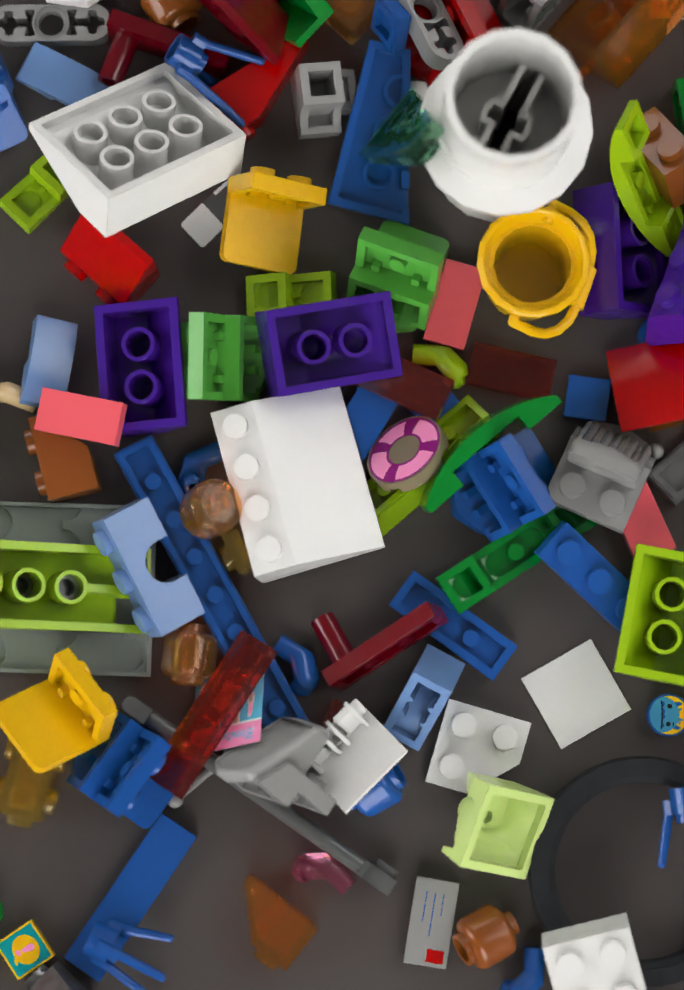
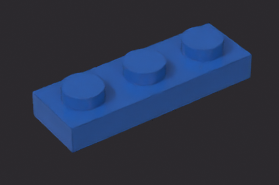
(586, 572)
(463, 634)

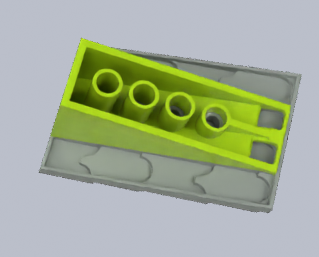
(63, 593)

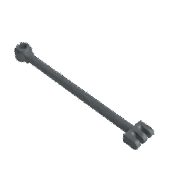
(379, 874)

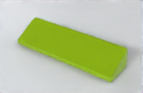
(396, 505)

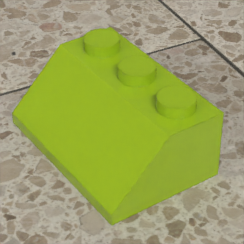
(654, 618)

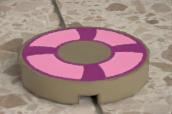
(407, 454)

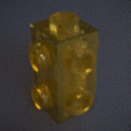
(24, 793)

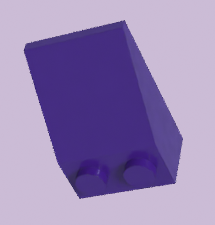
(328, 344)

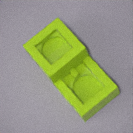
(34, 196)
(287, 290)

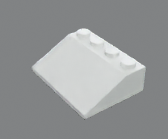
(139, 148)
(297, 482)

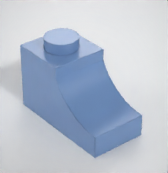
(423, 697)

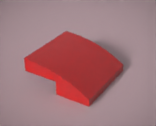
(647, 384)

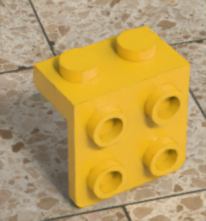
(266, 219)
(58, 715)

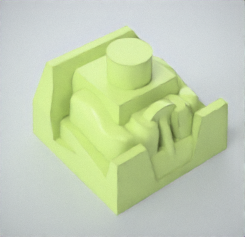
(498, 826)

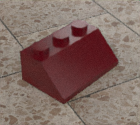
(253, 23)

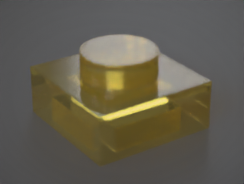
(235, 552)

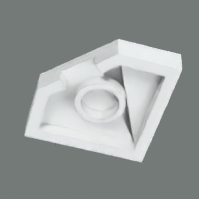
(475, 742)

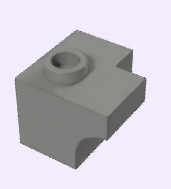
(320, 97)

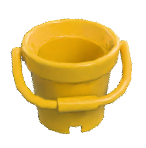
(538, 266)

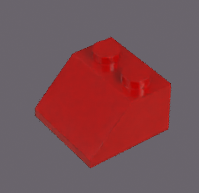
(111, 263)

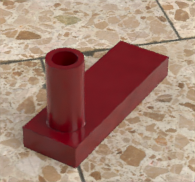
(134, 33)
(352, 664)

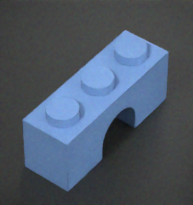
(126, 538)

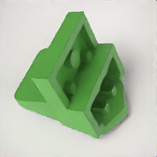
(405, 264)
(222, 358)

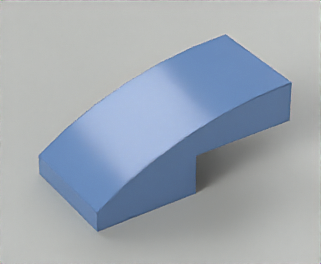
(58, 76)
(49, 358)

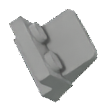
(602, 474)
(280, 765)

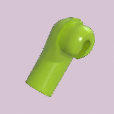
(444, 359)

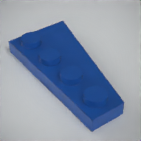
(357, 183)

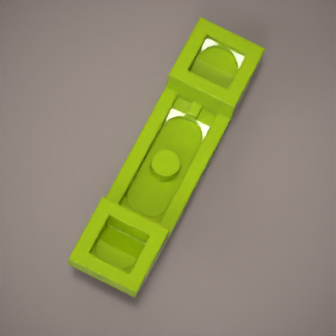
(636, 185)

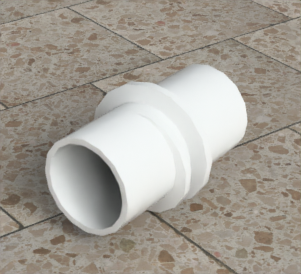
(551, 133)

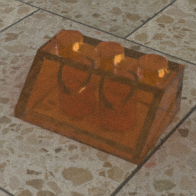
(615, 34)

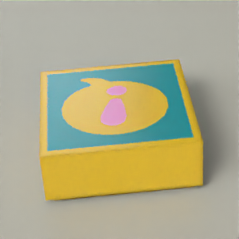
(25, 949)

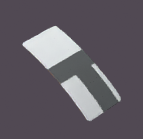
(208, 217)

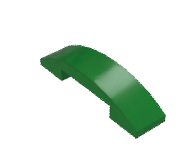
(445, 482)
(503, 559)

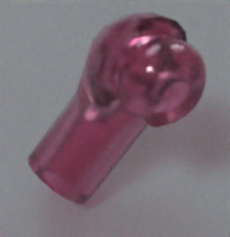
(322, 866)

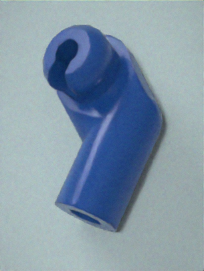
(196, 464)
(303, 665)
(533, 971)

